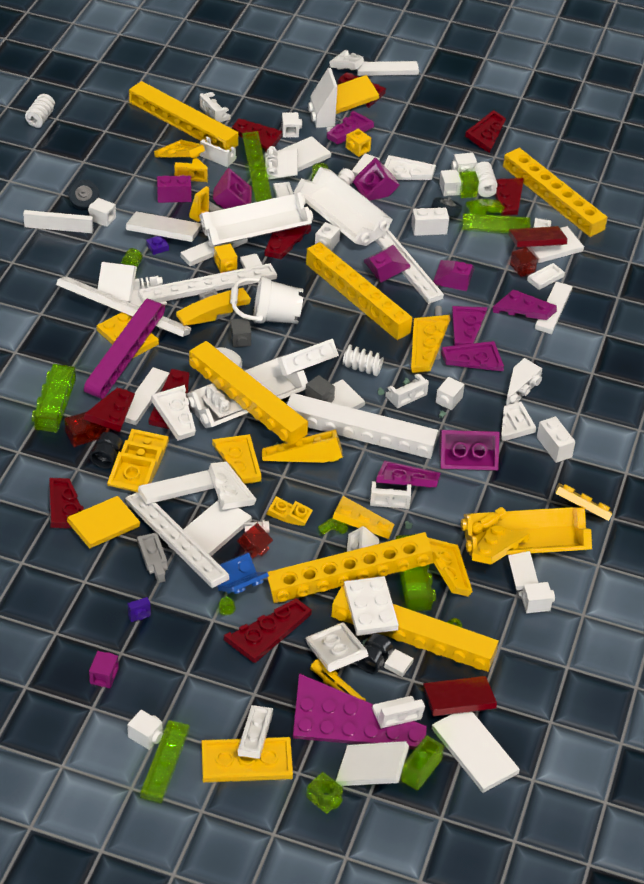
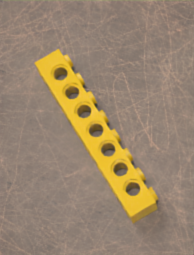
(555, 192)
(359, 291)
(352, 565)

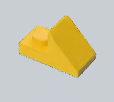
(197, 170)

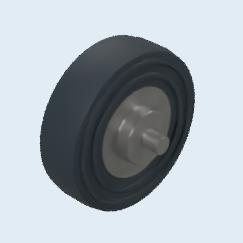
(83, 194)
(453, 207)

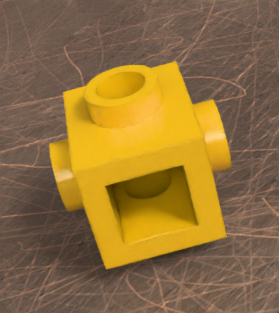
(358, 142)

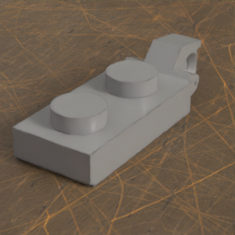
(153, 555)

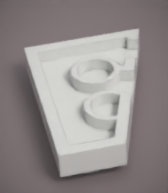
(175, 411)
(229, 487)

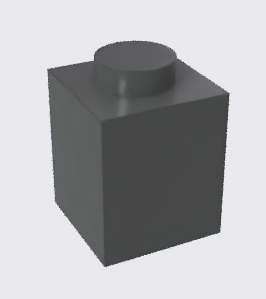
(240, 332)
(320, 389)

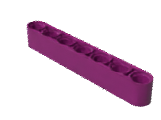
(124, 348)

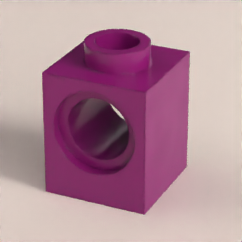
(104, 669)

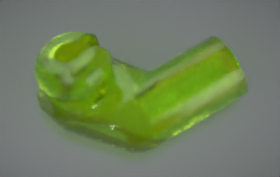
(334, 525)

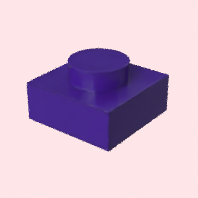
(157, 245)
(139, 609)

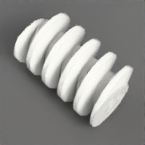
(40, 110)
(487, 180)
(362, 361)

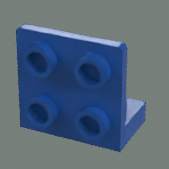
(241, 574)

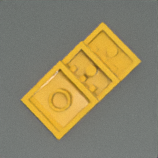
(138, 460)

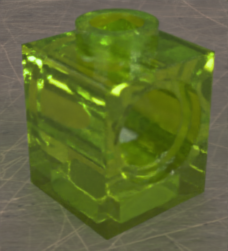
(469, 184)
(321, 785)

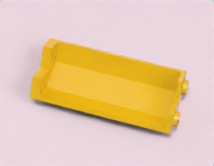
(547, 528)

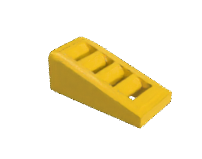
(200, 204)

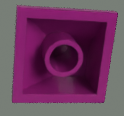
(376, 181)
(232, 191)
(387, 263)
(454, 274)

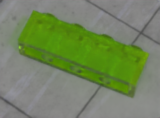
(54, 398)
(417, 587)

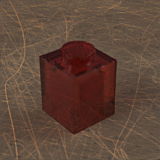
(523, 261)
(255, 541)

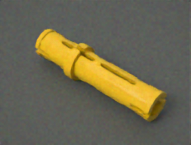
(320, 670)

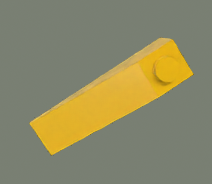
(314, 448)

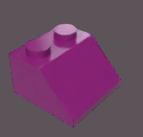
(174, 189)

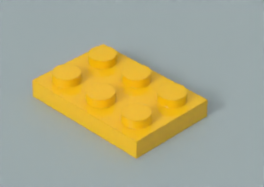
(114, 326)

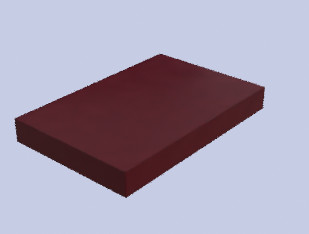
(538, 236)
(459, 695)

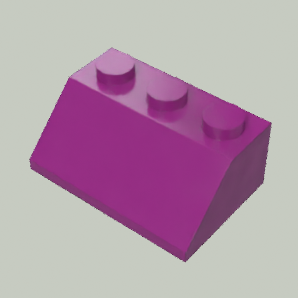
(469, 449)

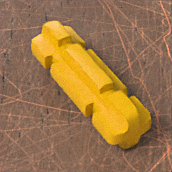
(489, 520)

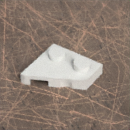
(345, 60)
(516, 422)

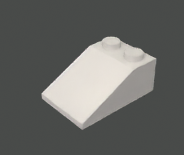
(324, 101)

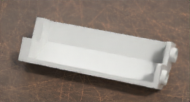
(344, 207)
(255, 219)
(267, 374)

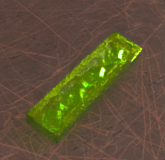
(494, 222)
(165, 761)

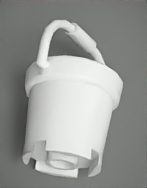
(272, 303)

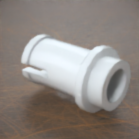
(265, 525)

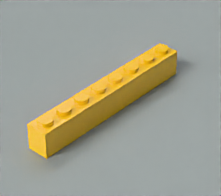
(182, 116)
(248, 393)
(431, 635)

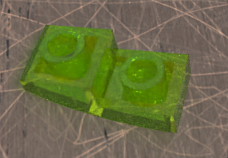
(481, 206)

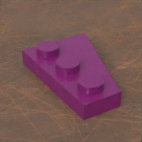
(355, 121)
(402, 474)

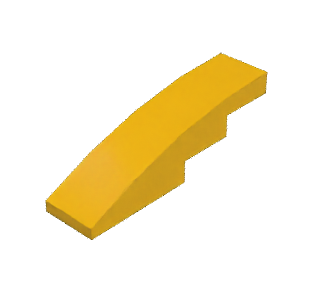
(210, 307)

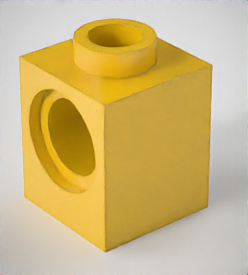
(225, 258)

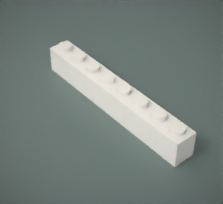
(365, 426)

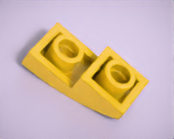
(293, 514)

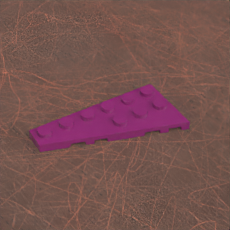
(341, 718)

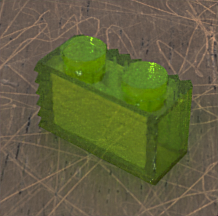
(422, 762)

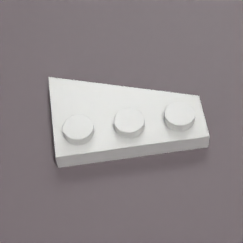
(409, 169)

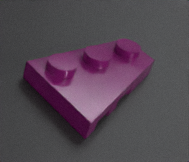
(525, 304)
(467, 323)
(475, 355)

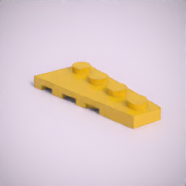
(427, 339)

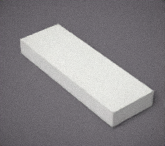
(255, 732)

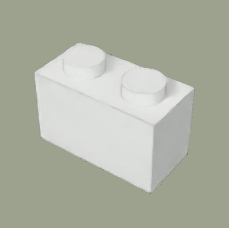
(430, 221)
(555, 439)

